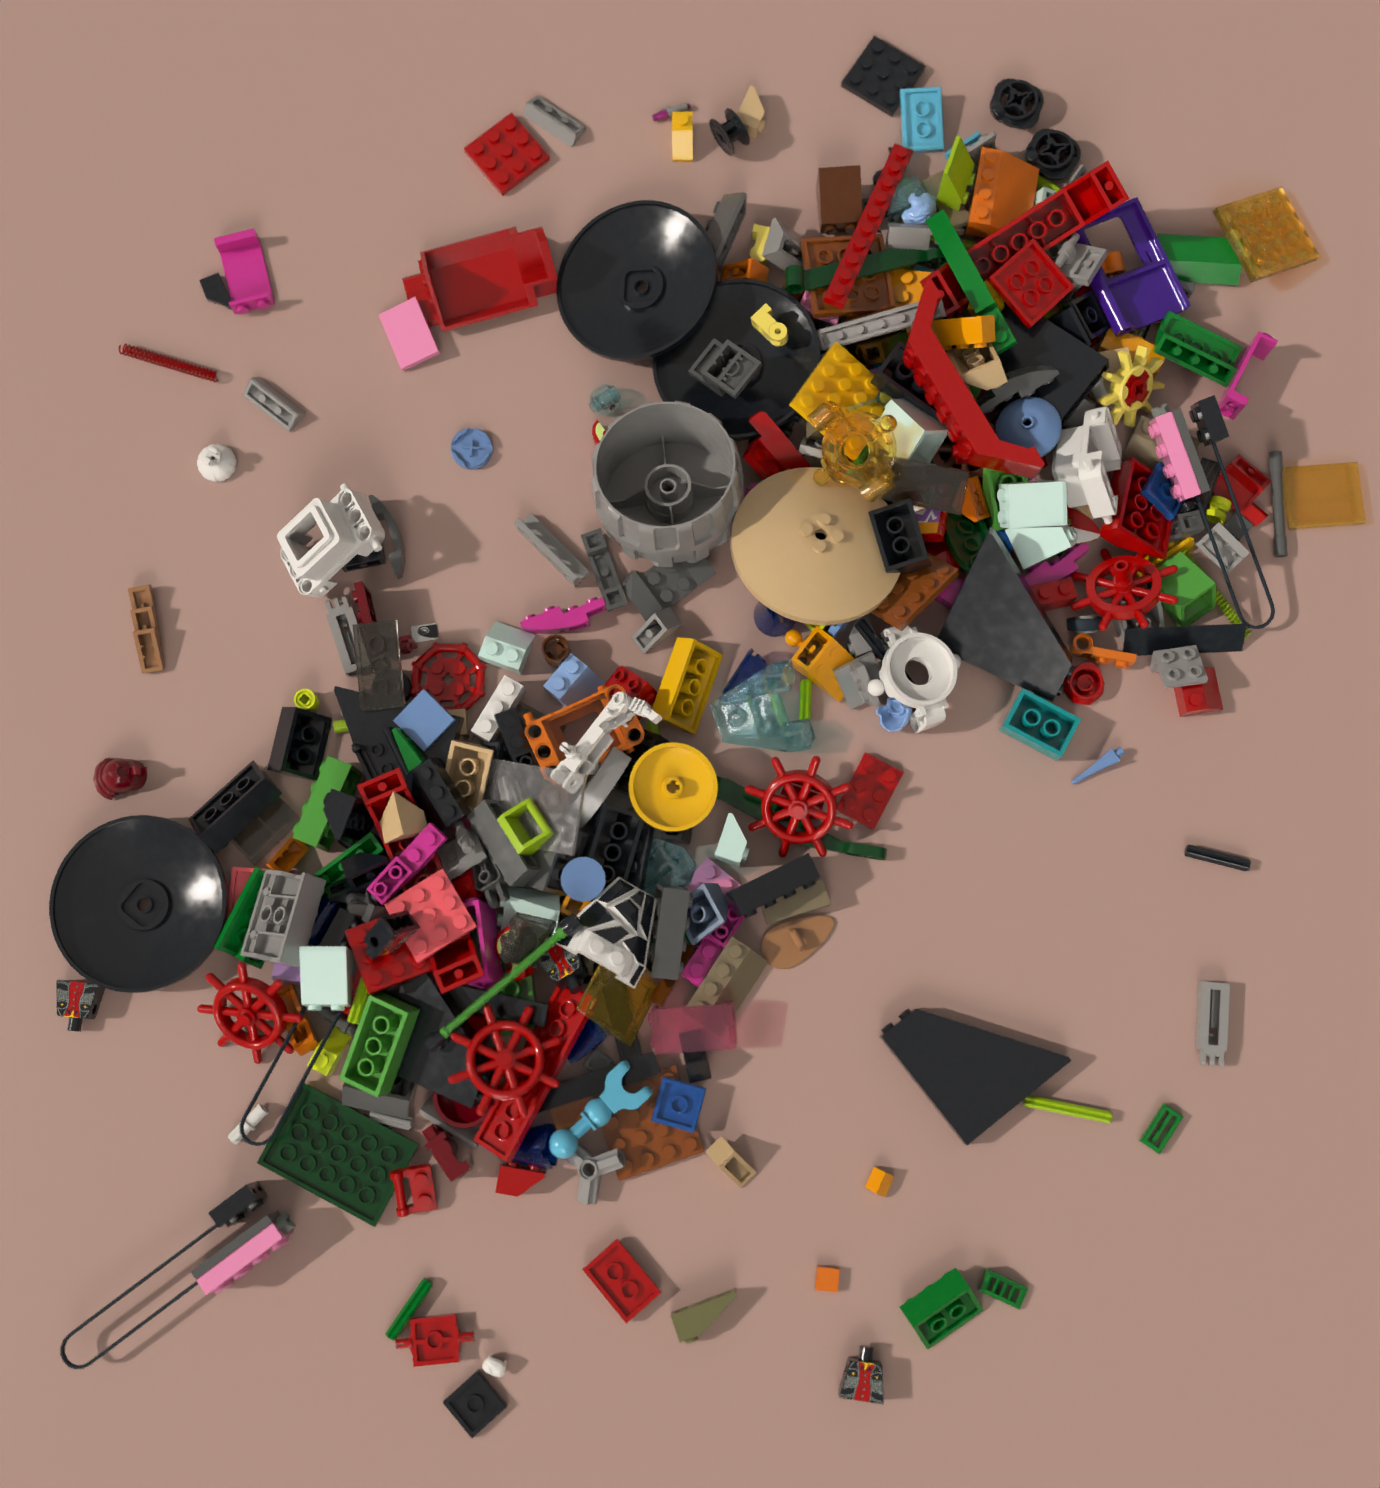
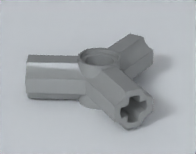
(603, 1163)

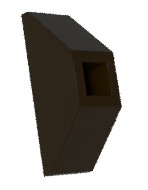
(878, 348)

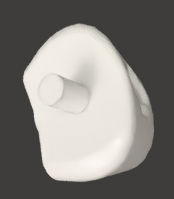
(494, 1366)

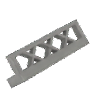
(552, 549)

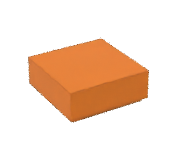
(827, 1279)

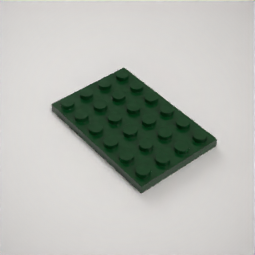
(338, 1154)

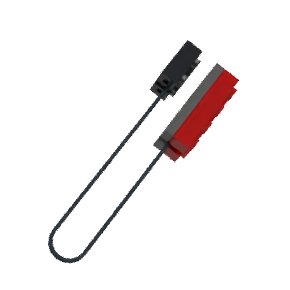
(334, 937)

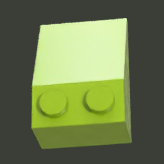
(956, 177)

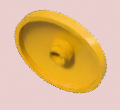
(673, 787)

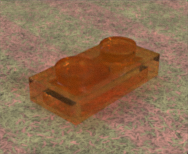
(568, 1114)

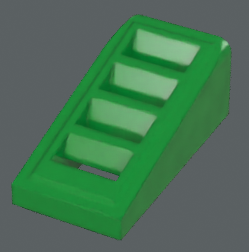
(409, 752)
(985, 1281)

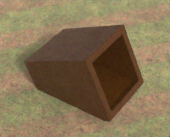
(839, 199)

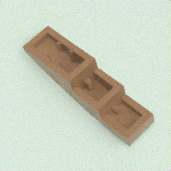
(146, 629)

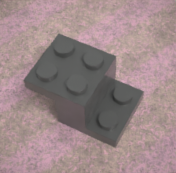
(725, 368)

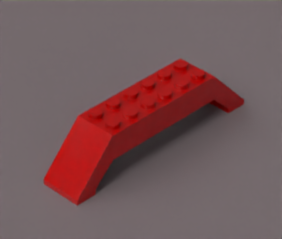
(1045, 222)
(954, 401)
(459, 961)

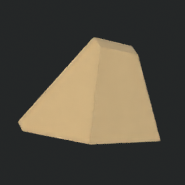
(401, 820)

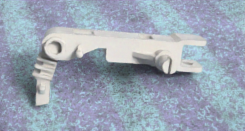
(587, 752)

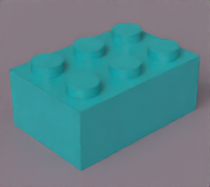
(1040, 724)

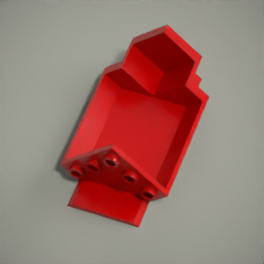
(483, 277)

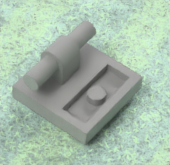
(1080, 261)
(462, 851)

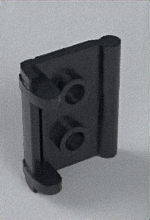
(379, 754)

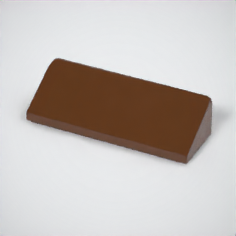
(666, 986)

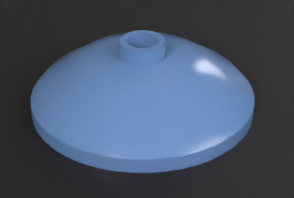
(1041, 433)

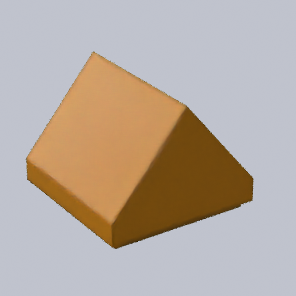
(879, 1182)

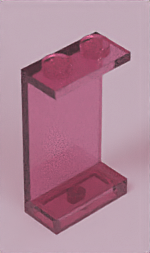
(693, 1028)

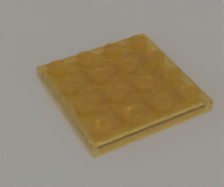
(1266, 234)

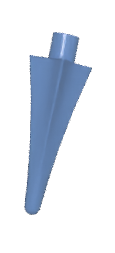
(1108, 759)

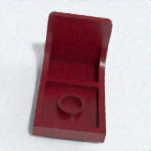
(367, 615)

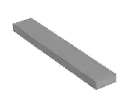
(872, 325)

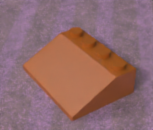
(1000, 192)

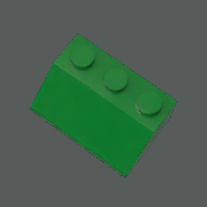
(941, 1308)

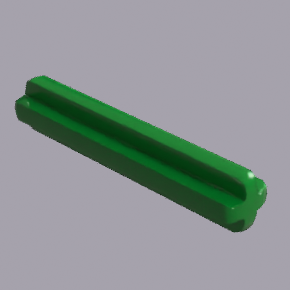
(409, 1309)

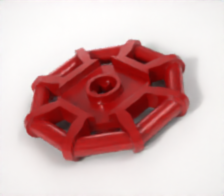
(457, 670)

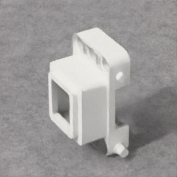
(1084, 458)
(347, 529)

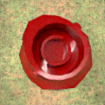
(1084, 684)

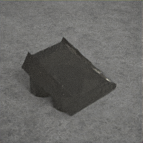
(524, 937)

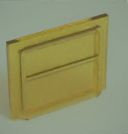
(1323, 495)
(616, 1004)

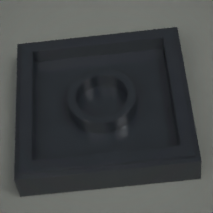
(475, 1403)

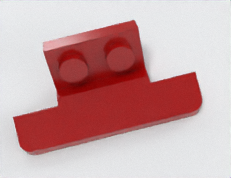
(771, 449)
(1247, 485)

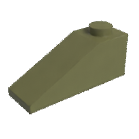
(697, 1317)

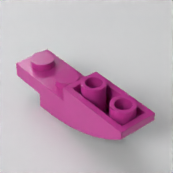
(1060, 567)
(555, 622)
(408, 864)
(710, 949)

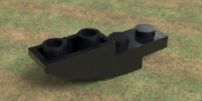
(515, 738)

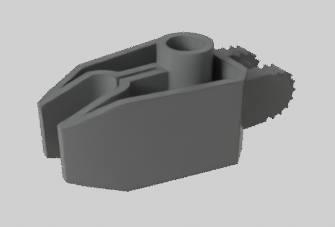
(490, 881)
(366, 906)

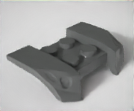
(664, 586)

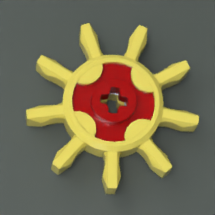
(1131, 385)

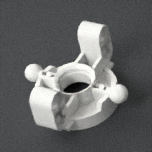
(941, 668)

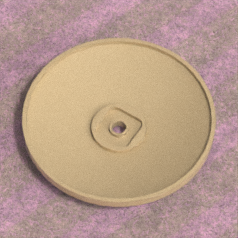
(793, 569)

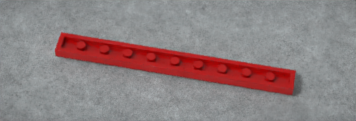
(867, 227)

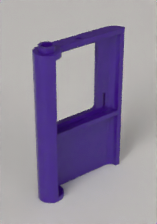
(1144, 292)

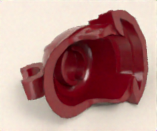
(119, 776)

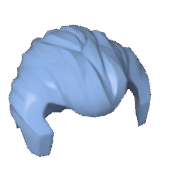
(920, 210)
(894, 715)

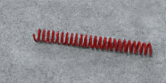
(194, 369)

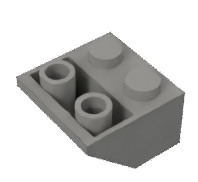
(783, 246)

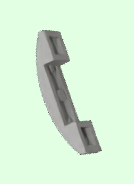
(603, 782)

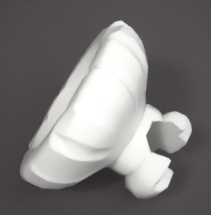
(221, 467)

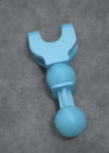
(599, 1111)

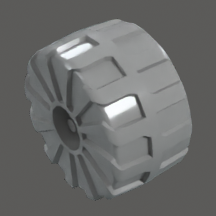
(662, 451)

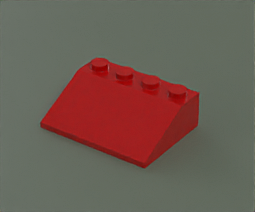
(1137, 522)

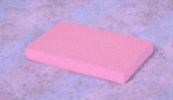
(409, 333)

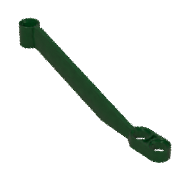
(799, 279)
(737, 797)

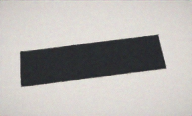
(1206, 638)

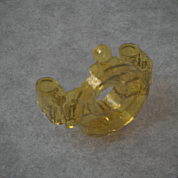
(873, 475)

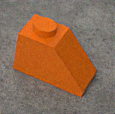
(745, 269)

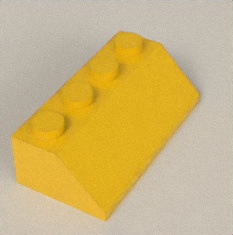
(686, 684)

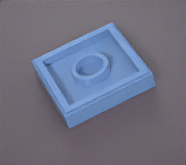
(424, 720)

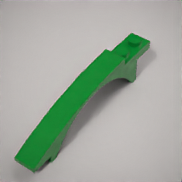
(969, 278)

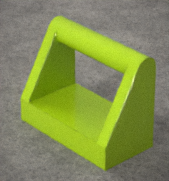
(517, 834)

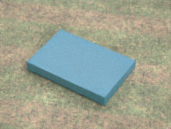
(922, 119)

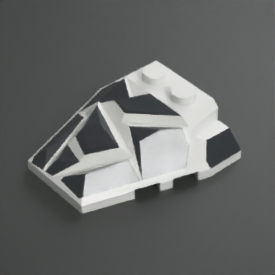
(616, 930)

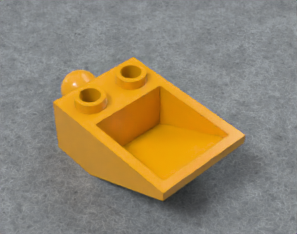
(819, 661)

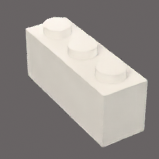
(504, 698)

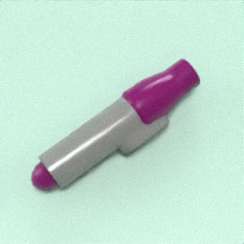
(667, 111)

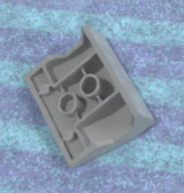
(283, 917)

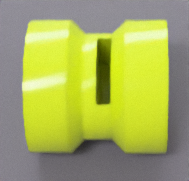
(1218, 509)
(310, 703)

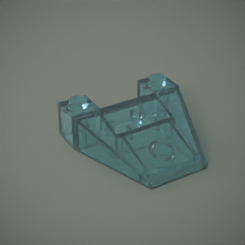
(756, 715)

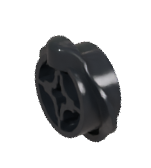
(1004, 113)
(1057, 147)

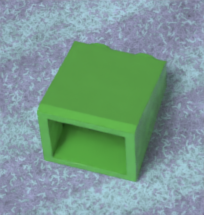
(1193, 588)

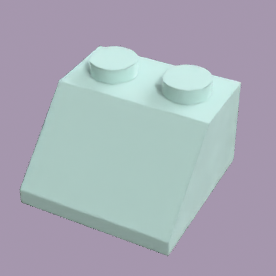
(506, 647)
(732, 844)

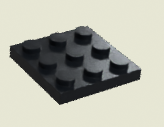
(881, 75)

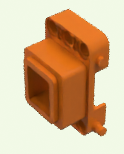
(553, 735)

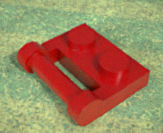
(421, 1188)

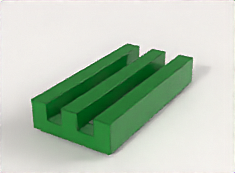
(1150, 1144)

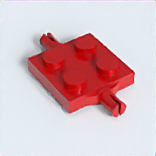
(435, 1340)

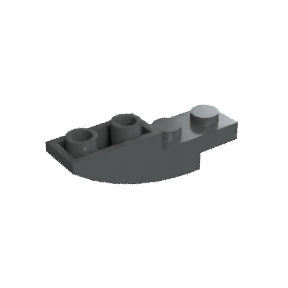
(1020, 381)

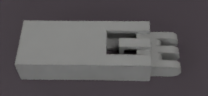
(912, 236)
(344, 642)
(1212, 1013)

